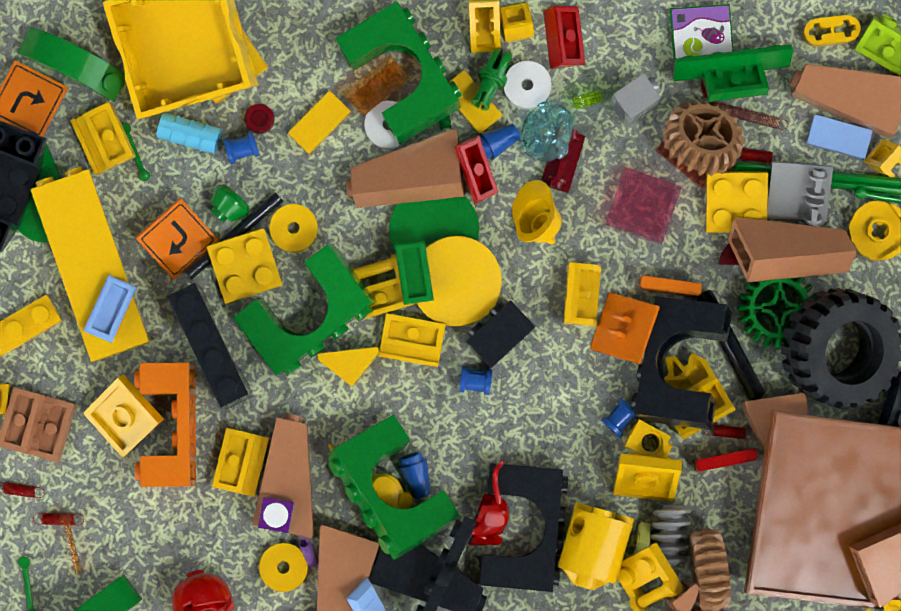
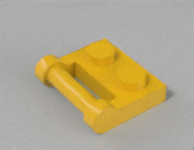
(387, 293)
(643, 568)

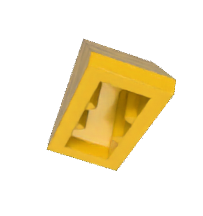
(484, 25)
(349, 364)

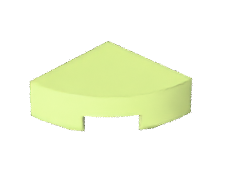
(643, 536)

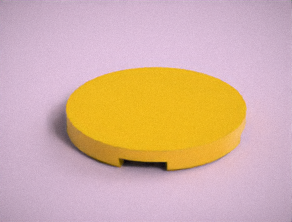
(463, 281)

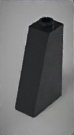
(412, 572)

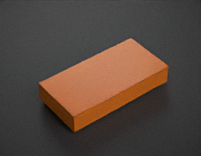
(670, 286)

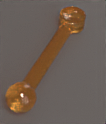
(65, 518)

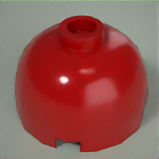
(202, 593)

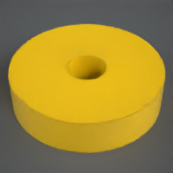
(293, 214)
(269, 567)

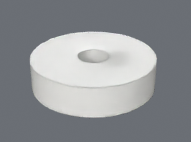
(527, 98)
(374, 127)

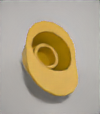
(536, 214)

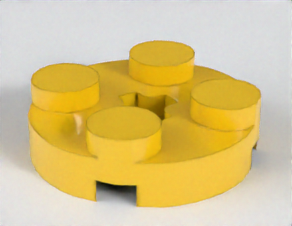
(861, 227)

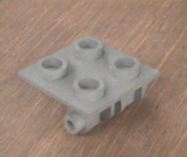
(799, 192)

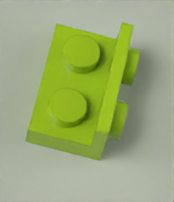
(882, 42)

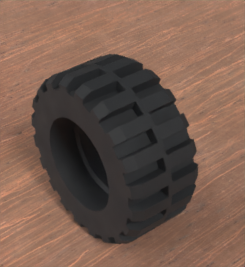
(875, 359)

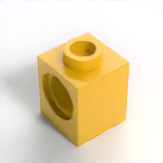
(639, 430)

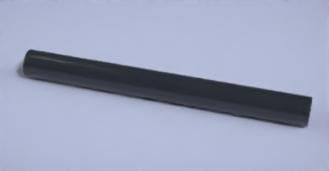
(242, 228)

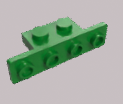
(735, 72)

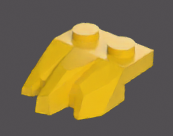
(697, 377)

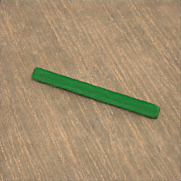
(842, 180)

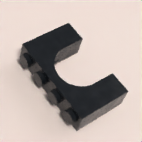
(676, 322)
(209, 347)
(536, 569)

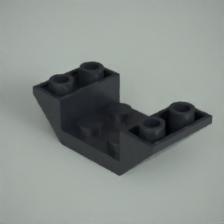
(19, 170)

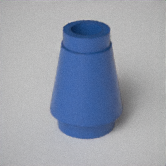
(498, 140)
(416, 474)

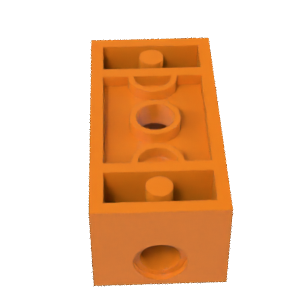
(178, 381)

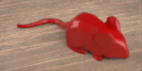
(492, 516)

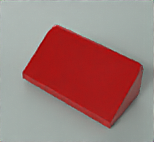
(564, 36)
(476, 168)

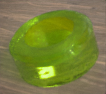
(587, 99)

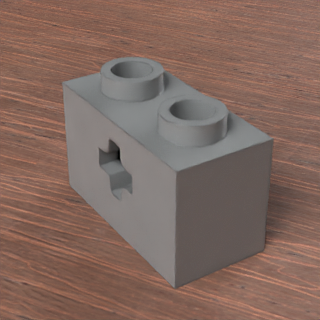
(636, 99)

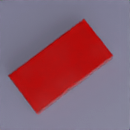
(725, 460)

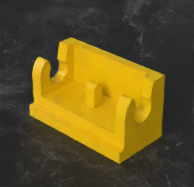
(582, 294)

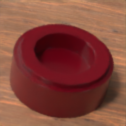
(259, 118)

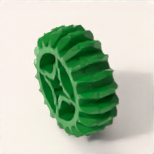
(777, 294)

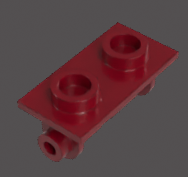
(560, 172)

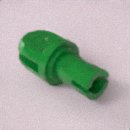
(491, 78)

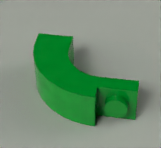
(72, 63)

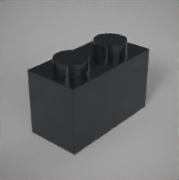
(500, 333)

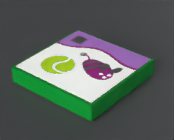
(701, 30)

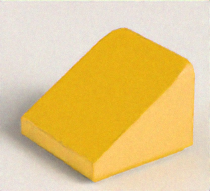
(516, 22)

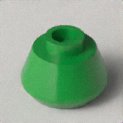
(228, 204)

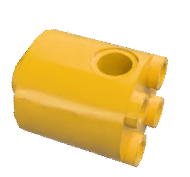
(594, 546)

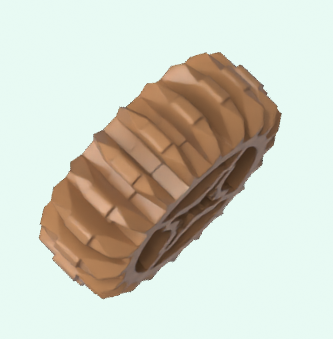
(703, 137)
(710, 569)

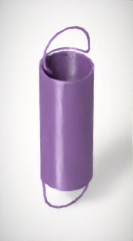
(308, 552)

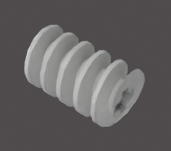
(671, 532)

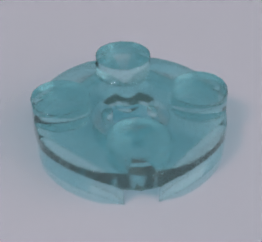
(560, 126)

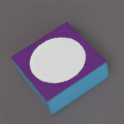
(276, 515)

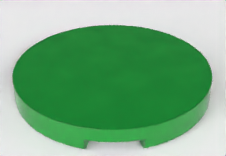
(433, 220)

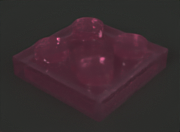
(643, 205)

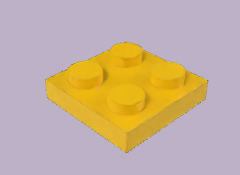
(735, 196)
(244, 265)
(123, 416)
(647, 477)

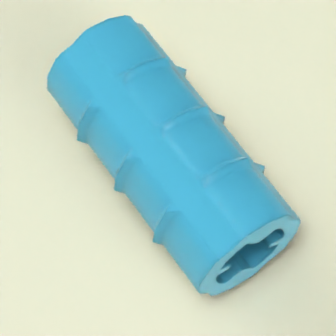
(189, 133)

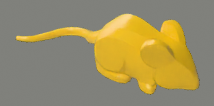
(390, 490)

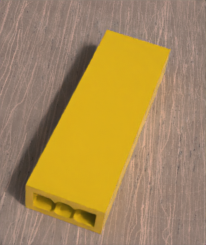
(85, 255)

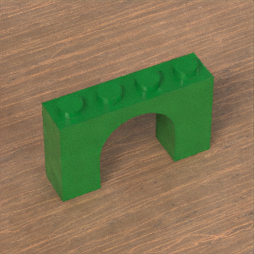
(390, 32)
(346, 301)
(397, 528)

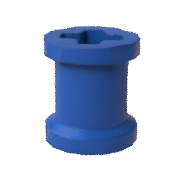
(241, 147)
(475, 380)
(619, 418)

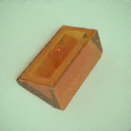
(376, 85)

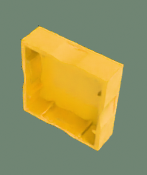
(179, 51)

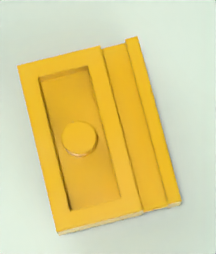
(103, 138)
(412, 340)
(240, 462)

